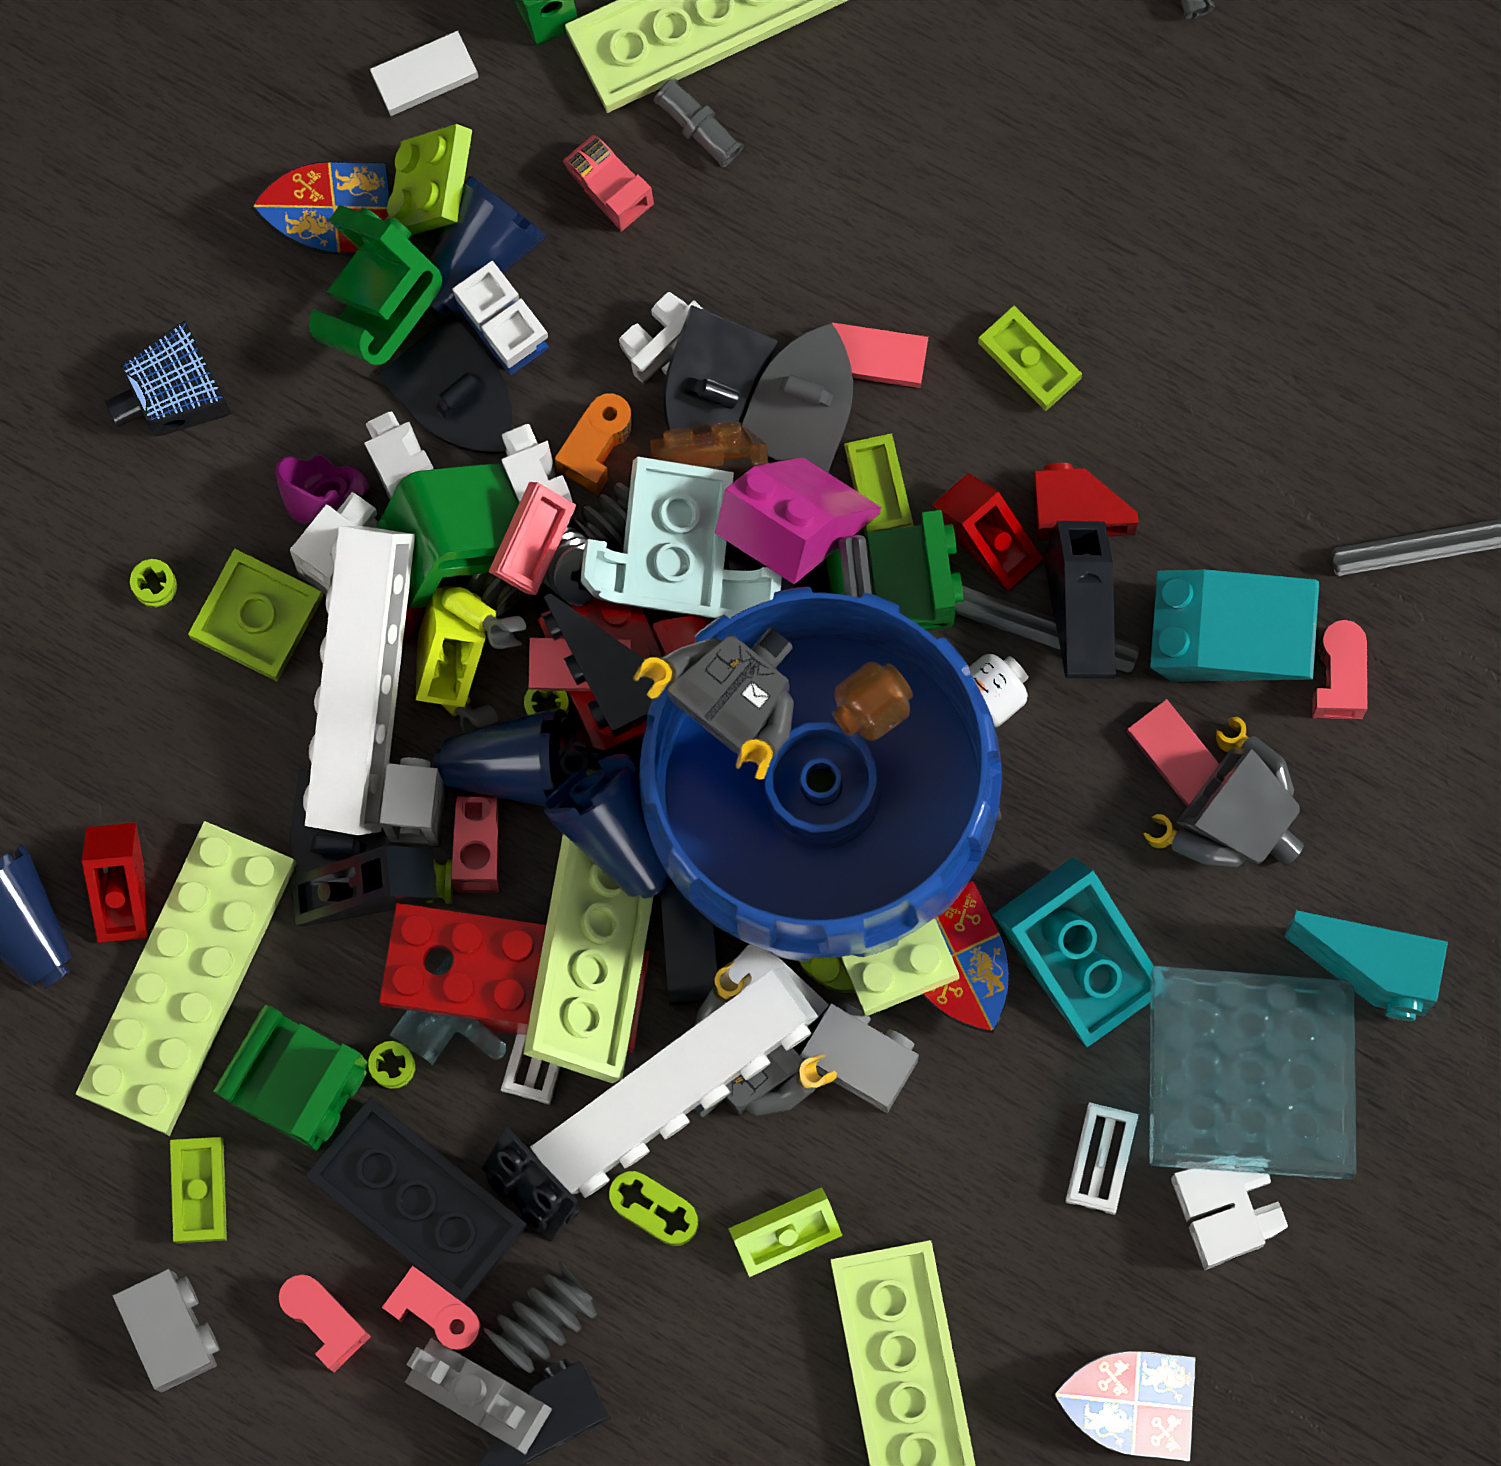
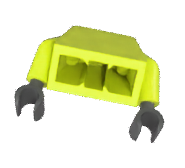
(451, 648)

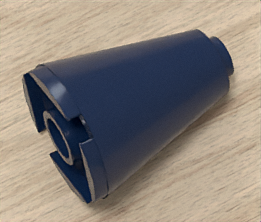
(484, 232)
(506, 759)
(608, 824)
(28, 926)

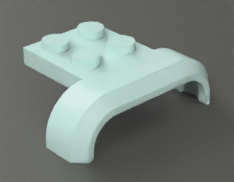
(672, 548)

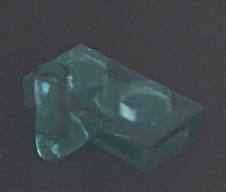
(430, 1033)

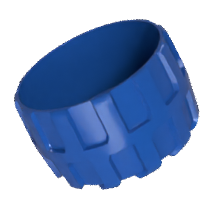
(873, 851)

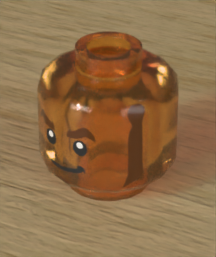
(872, 701)

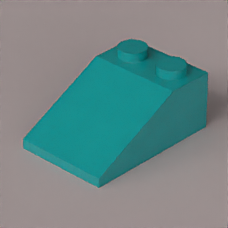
(1233, 626)
(1079, 949)
(1382, 964)

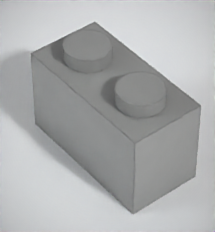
(413, 802)
(863, 1058)
(166, 1329)

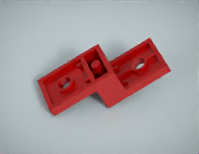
(490, 971)

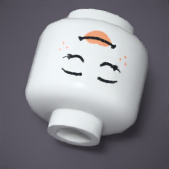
(1000, 685)

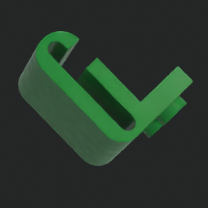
(383, 285)
(456, 522)
(911, 570)
(292, 1078)

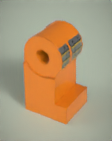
(600, 429)

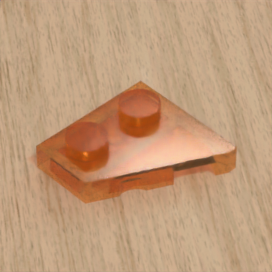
(709, 448)

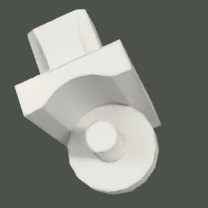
(650, 353)

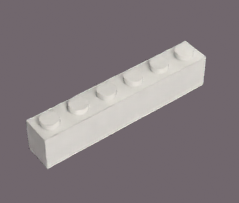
(358, 679)
(675, 1082)

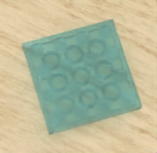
(1252, 1073)

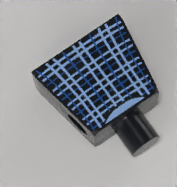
(169, 385)

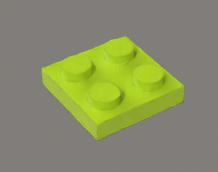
(430, 179)
(255, 615)

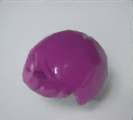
(314, 483)

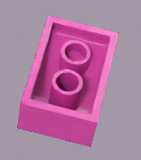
(791, 515)

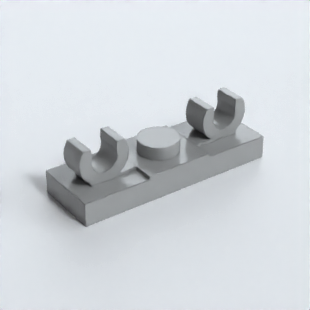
(477, 1395)

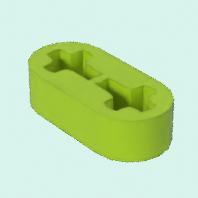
(647, 1219)

